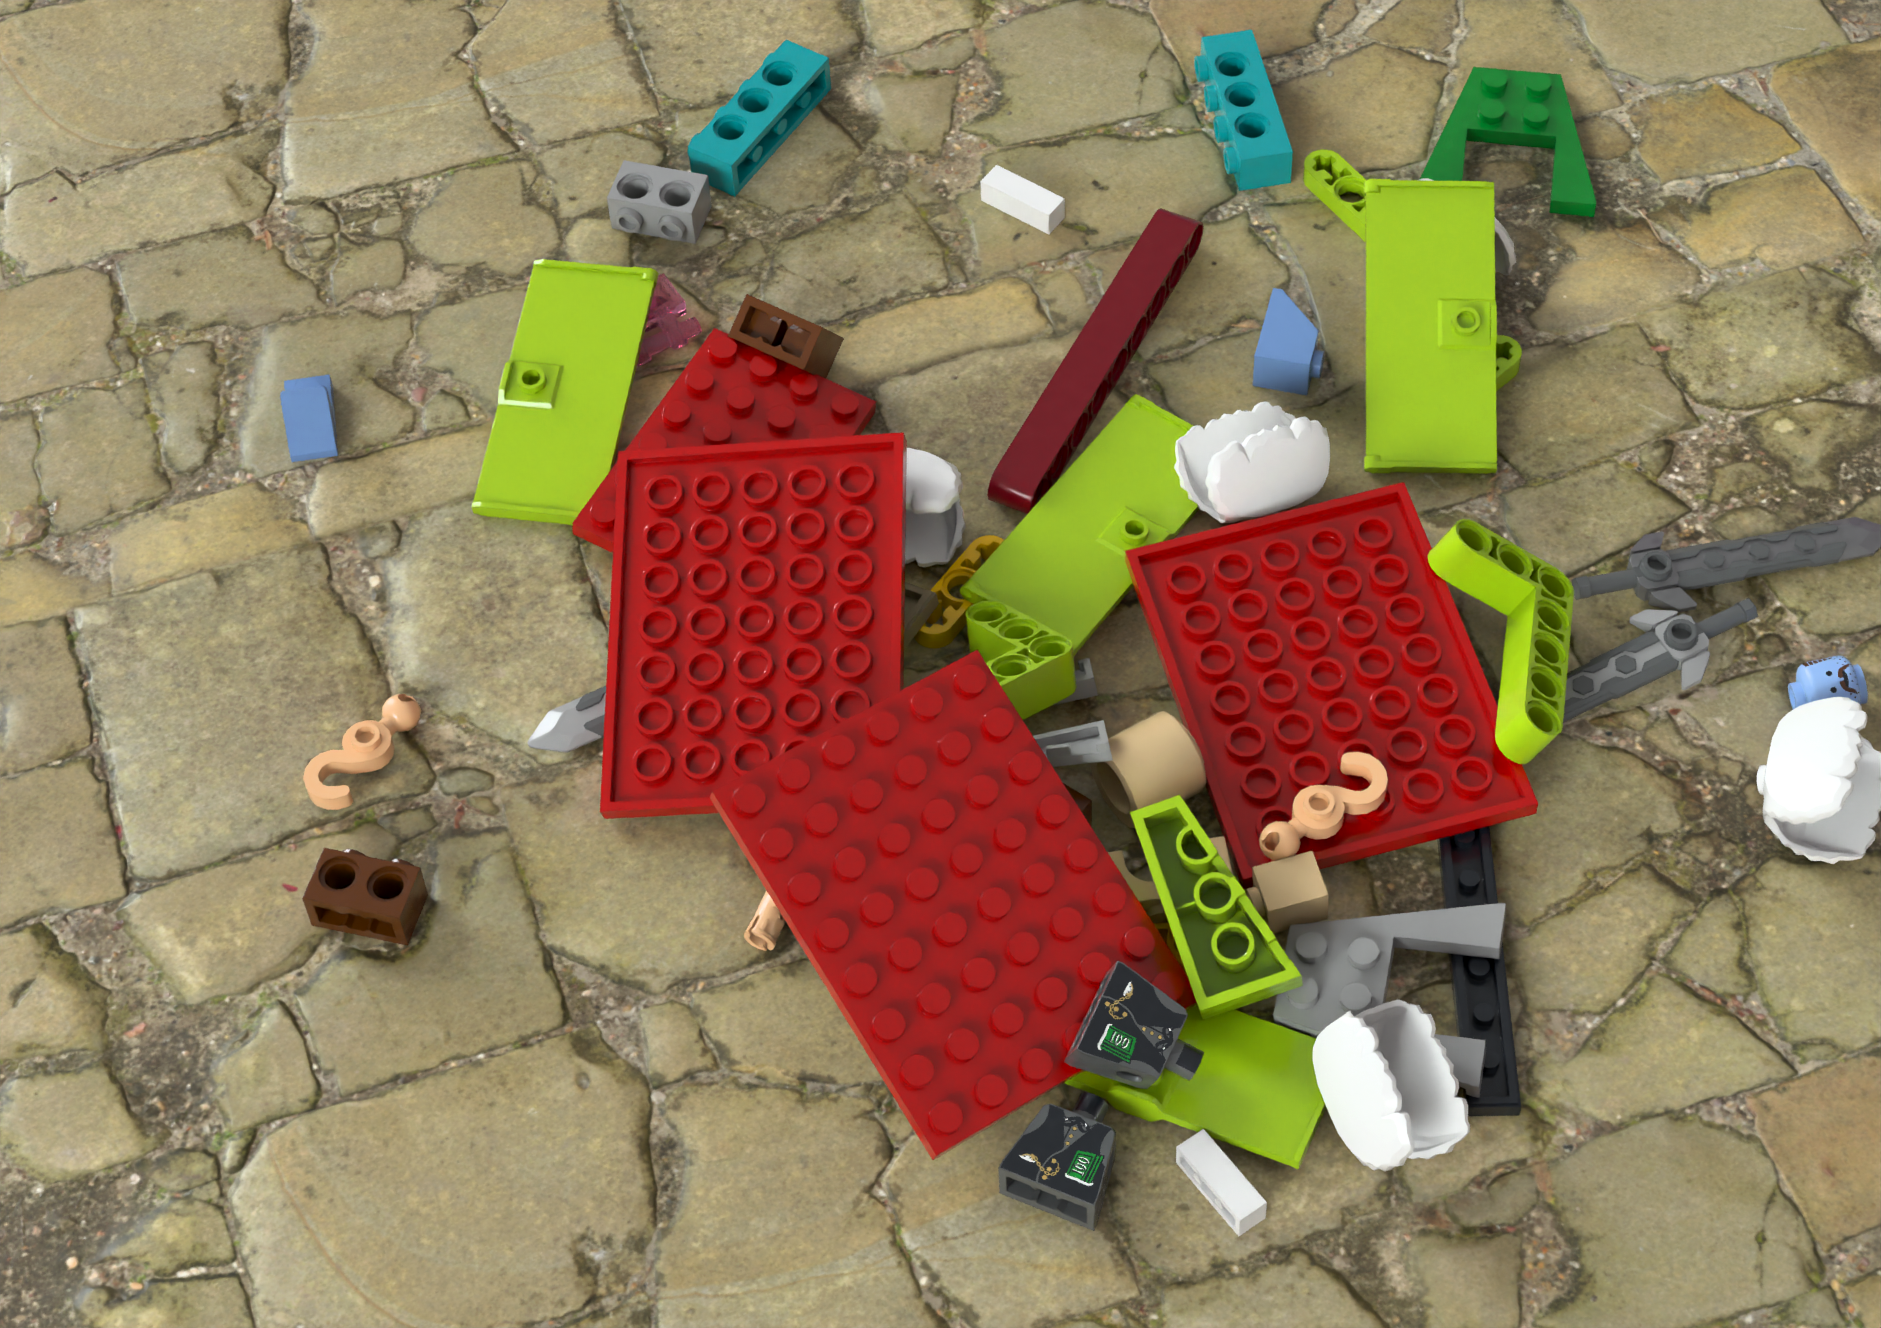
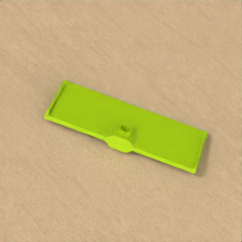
(1430, 327)
(564, 390)
(1070, 549)
(1248, 1090)

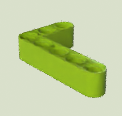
(1537, 633)
(1023, 654)

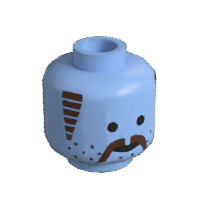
(1828, 679)

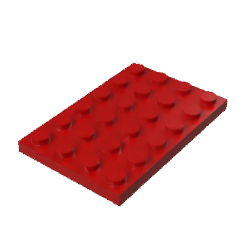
(731, 398)

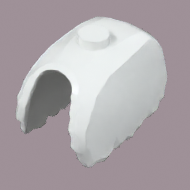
(1253, 463)
(932, 509)
(1822, 781)
(1390, 1085)

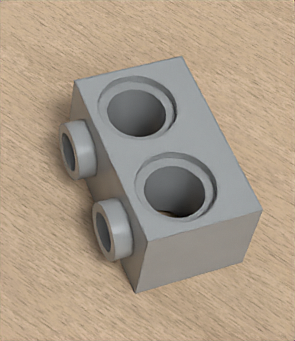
(659, 202)

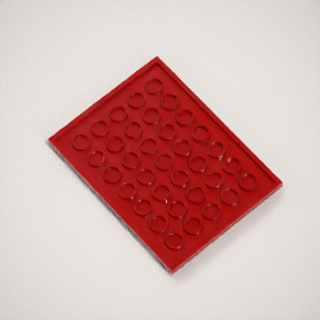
(747, 609)
(1320, 644)
(946, 896)

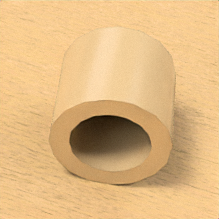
(1150, 765)

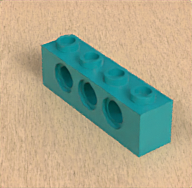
(1244, 110)
(760, 117)

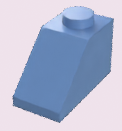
(1287, 348)

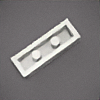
(1022, 199)
(1221, 1182)

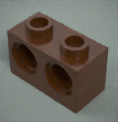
(785, 336)
(363, 904)

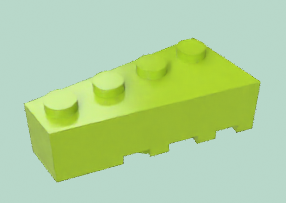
(1217, 930)

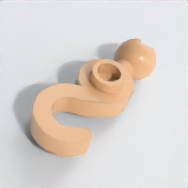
(366, 749)
(1321, 808)

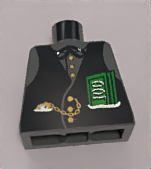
(1133, 1032)
(1063, 1161)

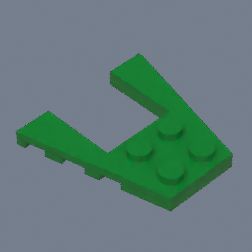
(1517, 111)

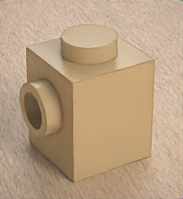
(1289, 892)

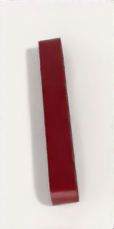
(1095, 361)

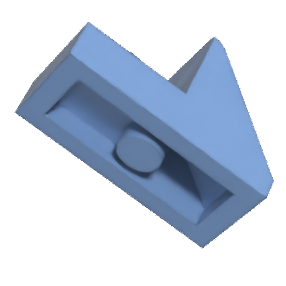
(309, 418)

